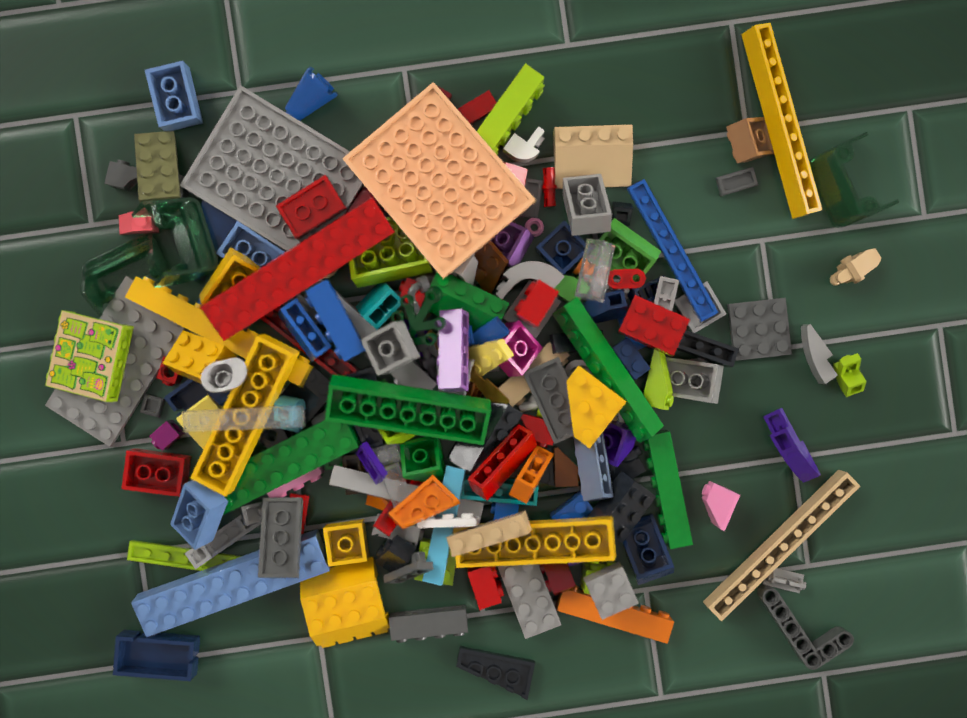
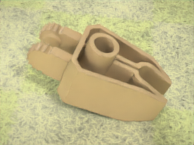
(855, 267)

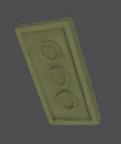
(157, 166)

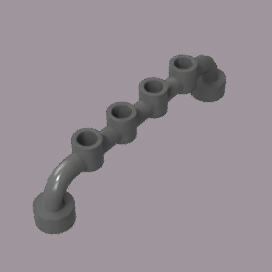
(427, 362)

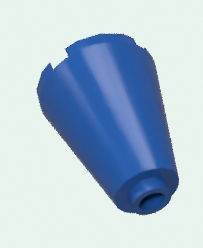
(310, 94)

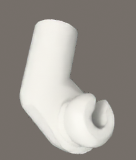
(528, 406)

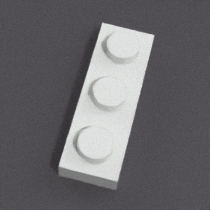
(449, 520)

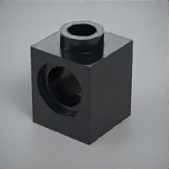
(266, 441)

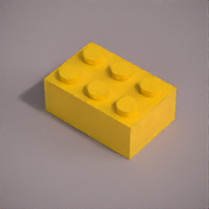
(193, 354)

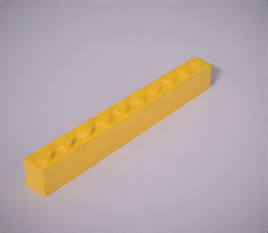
(781, 120)
(192, 318)

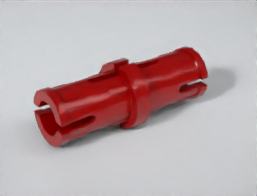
(549, 187)

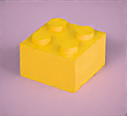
(346, 542)

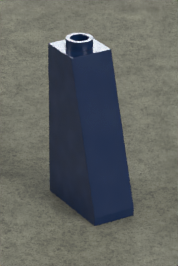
(219, 226)

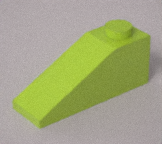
(658, 385)

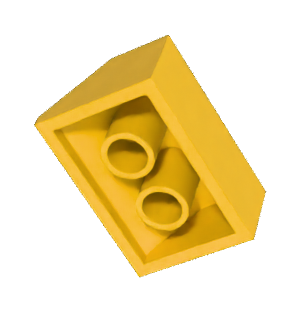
(230, 271)

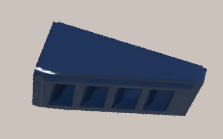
(639, 292)

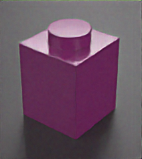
(166, 435)

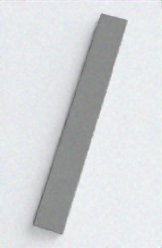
(363, 483)

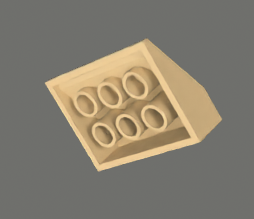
(594, 151)

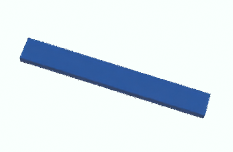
(672, 250)

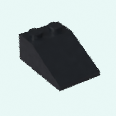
(313, 393)

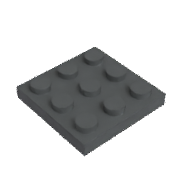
(760, 328)

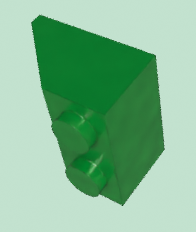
(422, 459)

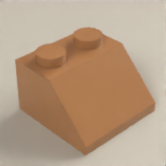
(749, 139)

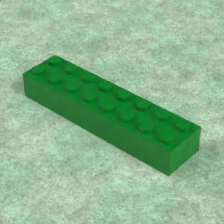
(407, 409)
(292, 459)

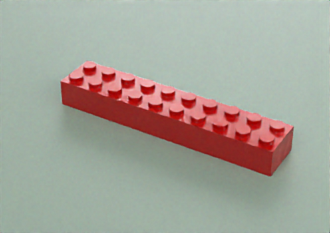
(297, 269)

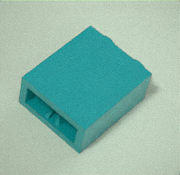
(379, 304)

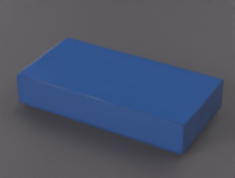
(490, 331)

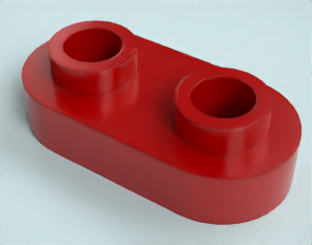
(626, 279)

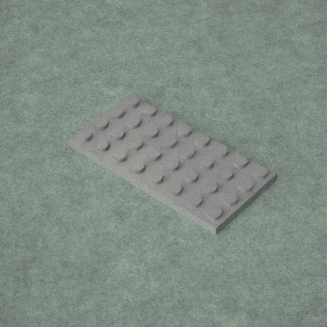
(150, 341)

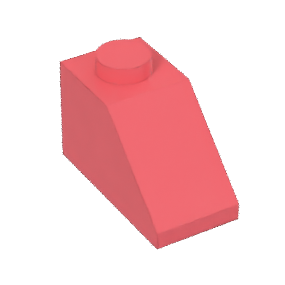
(137, 225)

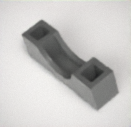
(125, 177)

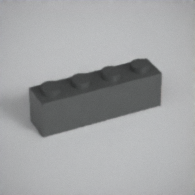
(428, 623)

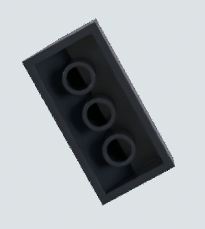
(501, 423)

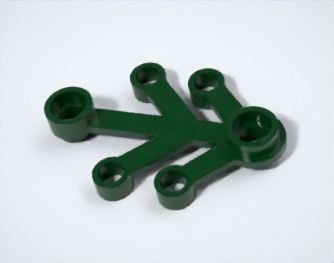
(416, 322)

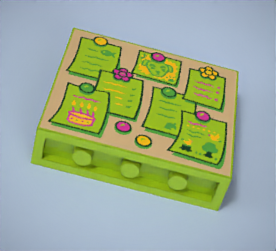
(89, 356)

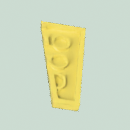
(489, 355)

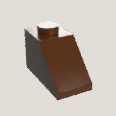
(564, 470)

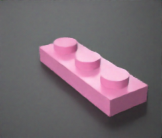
(297, 483)

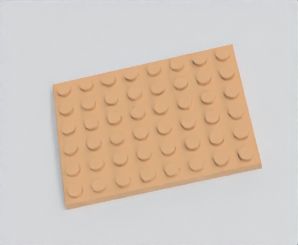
(439, 180)

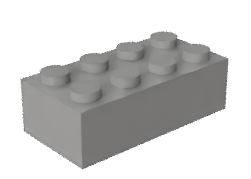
(530, 598)

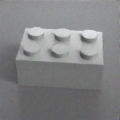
(586, 204)

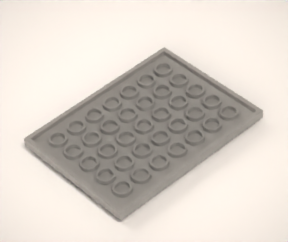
(262, 159)

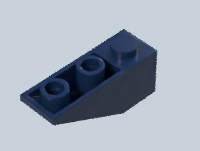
(612, 307)

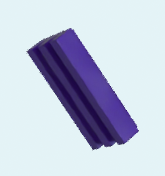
(371, 463)

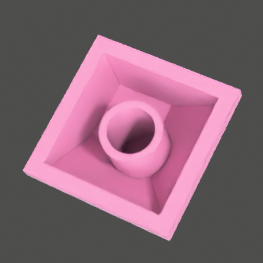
(719, 503)

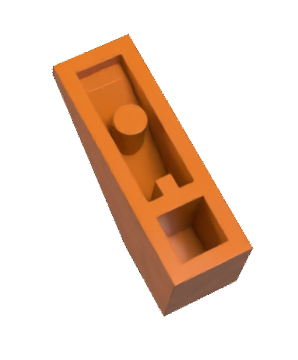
(531, 474)

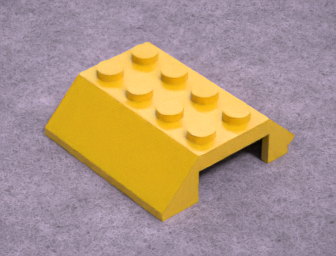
(344, 604)

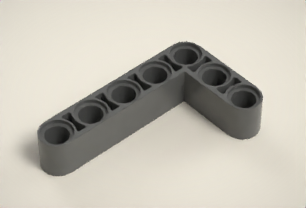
(796, 633)

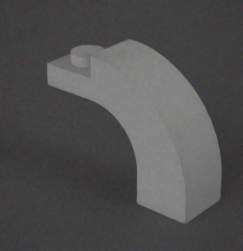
(529, 270)

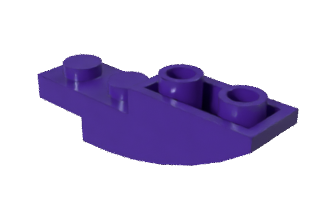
(790, 447)

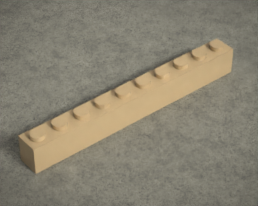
(781, 544)

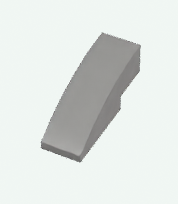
(817, 355)

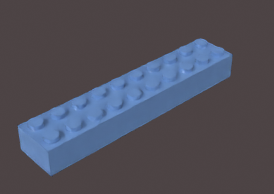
(221, 588)

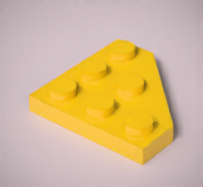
(591, 405)

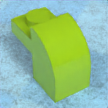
(849, 376)

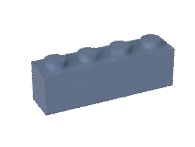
(593, 470)

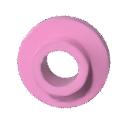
(538, 222)

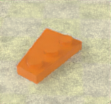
(423, 503)

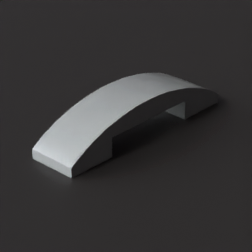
(223, 538)

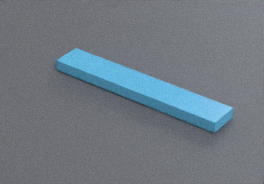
(439, 547)

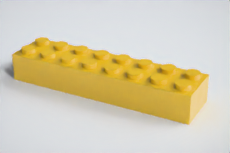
(229, 450)
(548, 543)

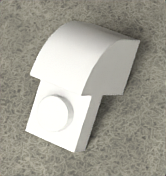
(524, 151)

